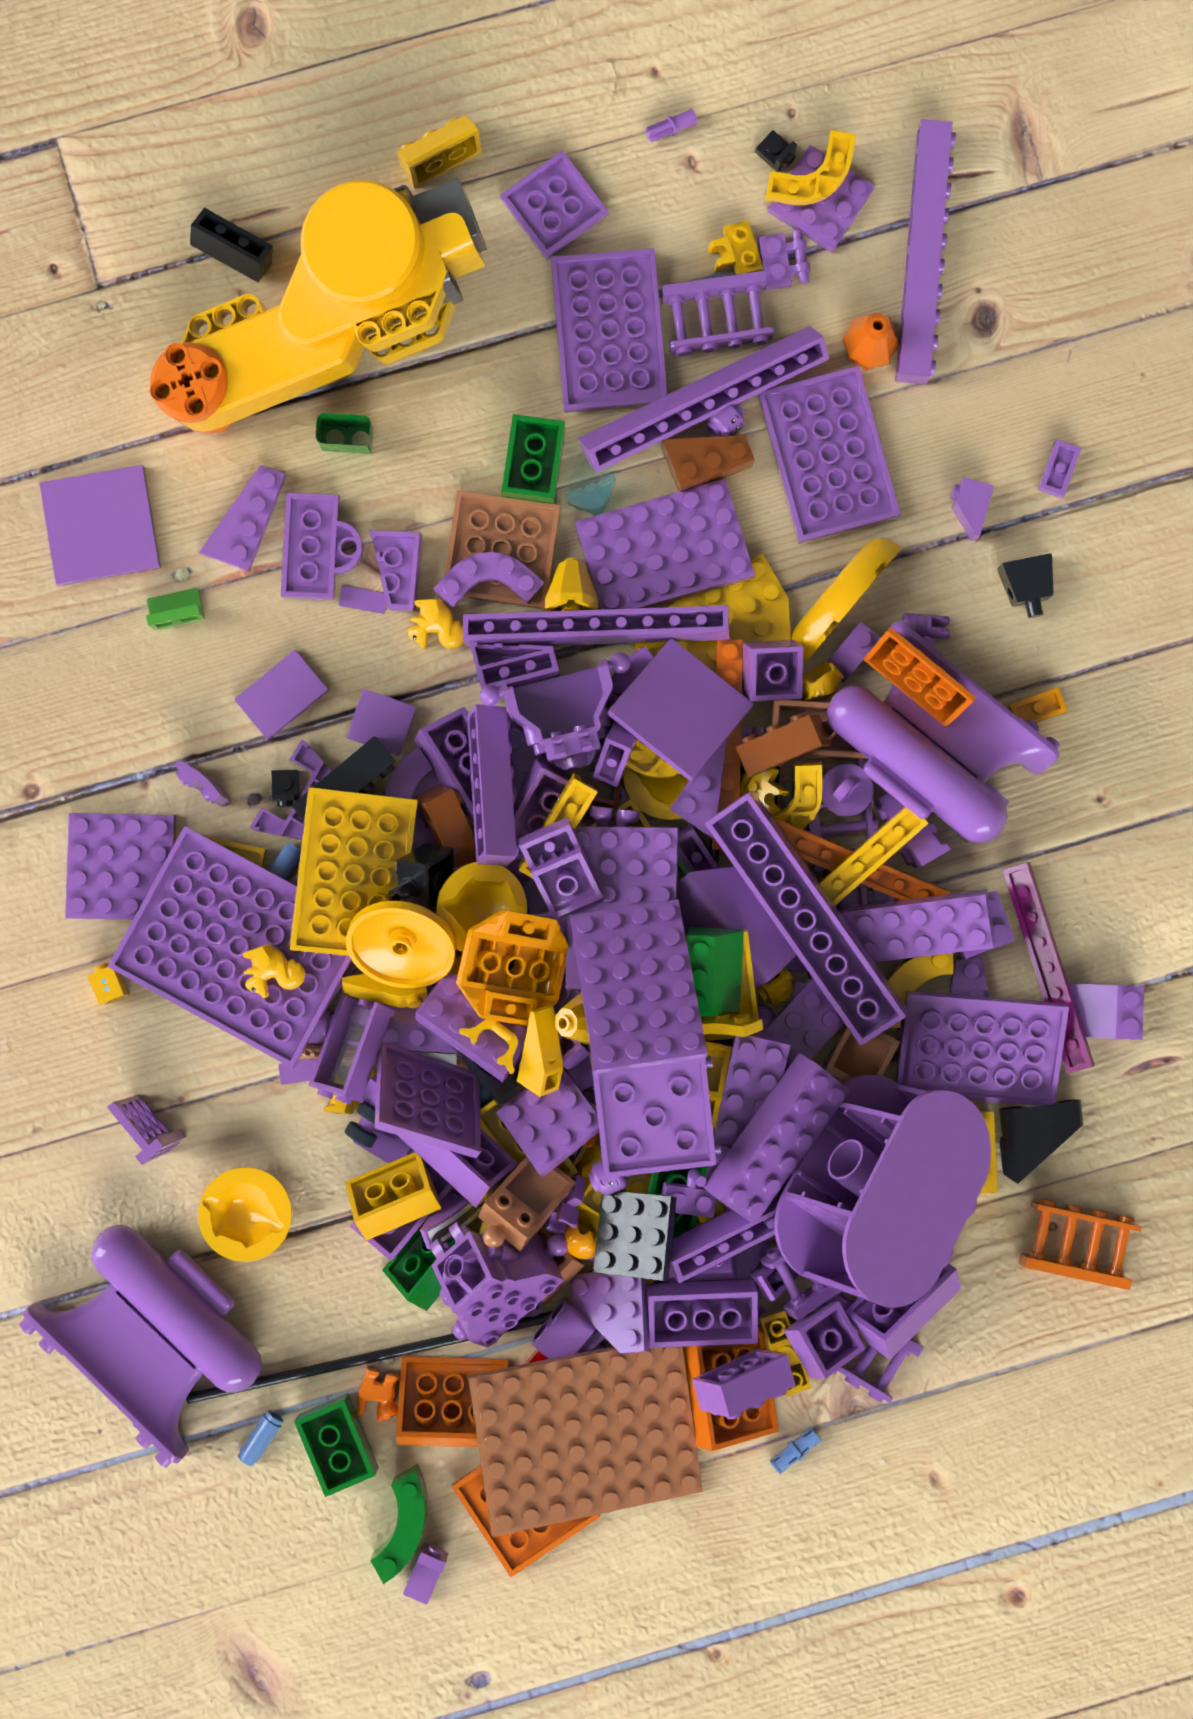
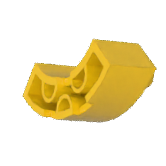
(916, 971)

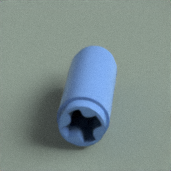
(286, 861)
(260, 1438)

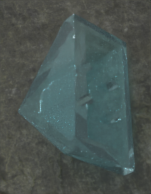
(593, 496)

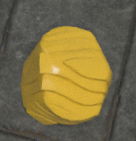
(821, 682)

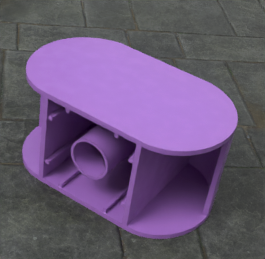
(884, 1191)

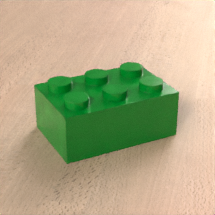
(533, 459)
(336, 1445)

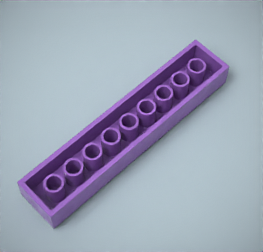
(806, 917)

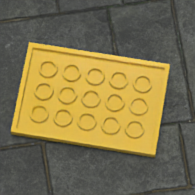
(346, 862)

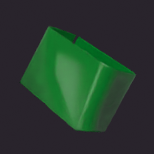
(342, 422)

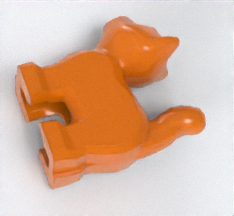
(378, 1390)

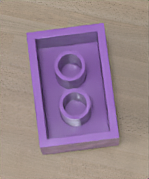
(744, 1383)

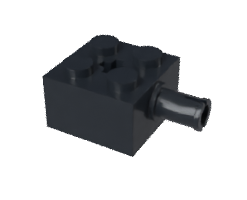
(423, 875)

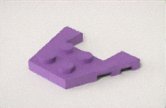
(294, 824)

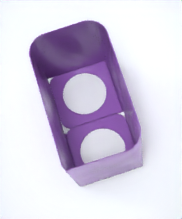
(563, 1331)

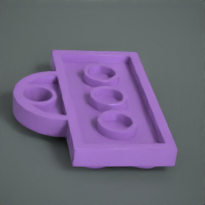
(315, 546)

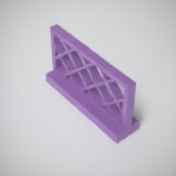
(145, 1128)

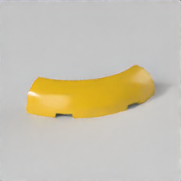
(843, 594)

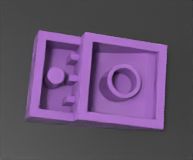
(560, 867)

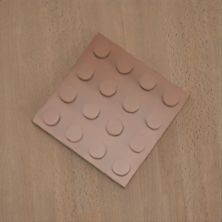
(507, 527)

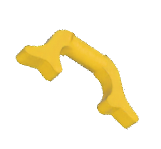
(503, 1032)

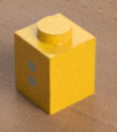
(107, 984)

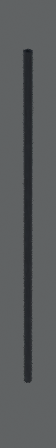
(355, 1360)

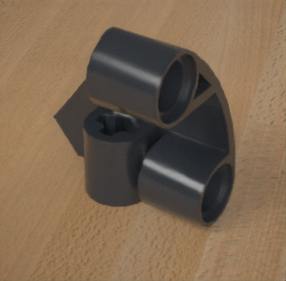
(1034, 1134)

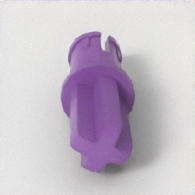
(671, 125)

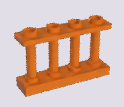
(1062, 1264)

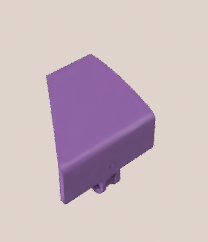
(726, 902)

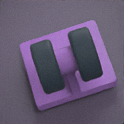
(378, 1142)

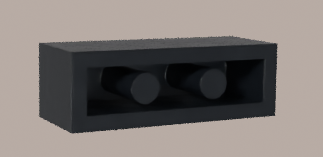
(231, 245)

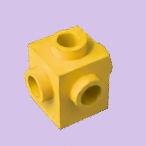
(776, 989)

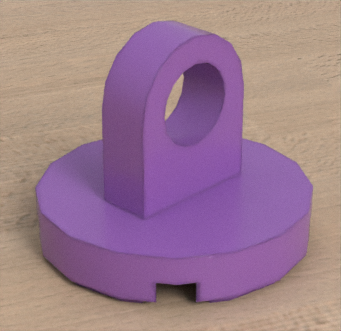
(847, 790)

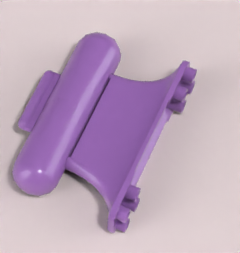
(939, 765)
(149, 1336)

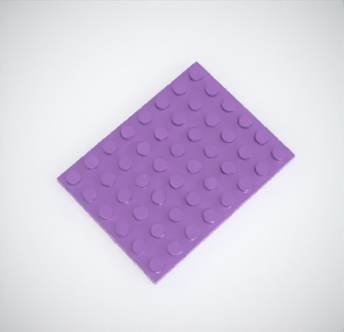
(192, 939)

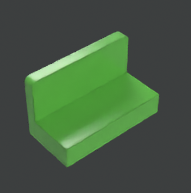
(174, 609)

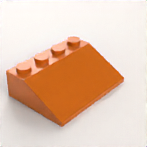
(919, 677)
(437, 1400)
(717, 1431)

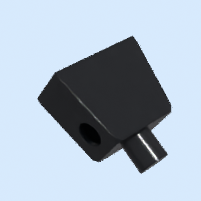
(1028, 582)

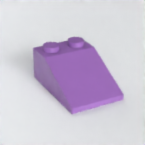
(537, 796)
(1110, 1010)

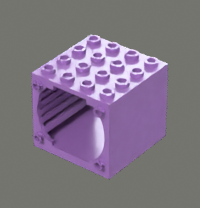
(655, 1118)

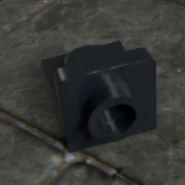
(776, 151)
(285, 787)

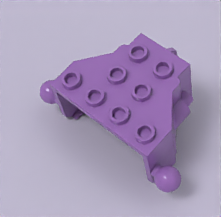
(563, 713)
(494, 1285)

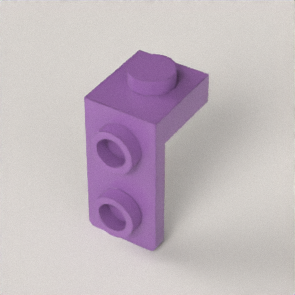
(425, 1573)

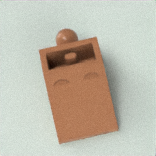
(851, 1059)
(522, 1204)

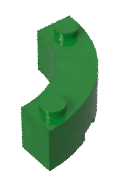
(412, 1514)

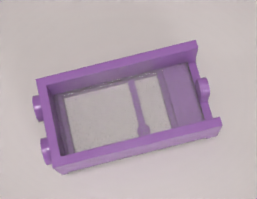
(350, 1049)

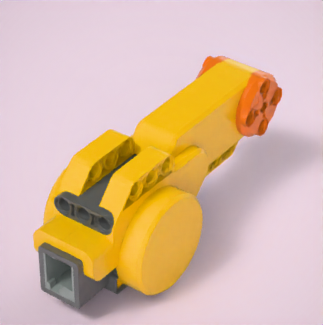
(367, 277)

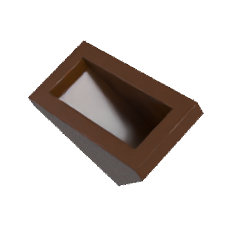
(607, 794)

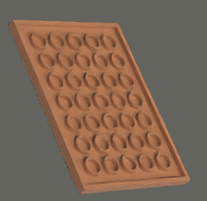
(583, 1436)

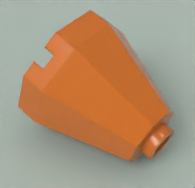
(870, 341)

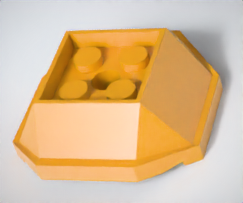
(537, 971)

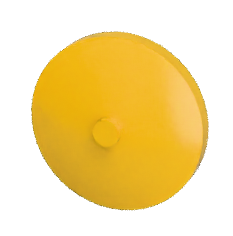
(401, 944)

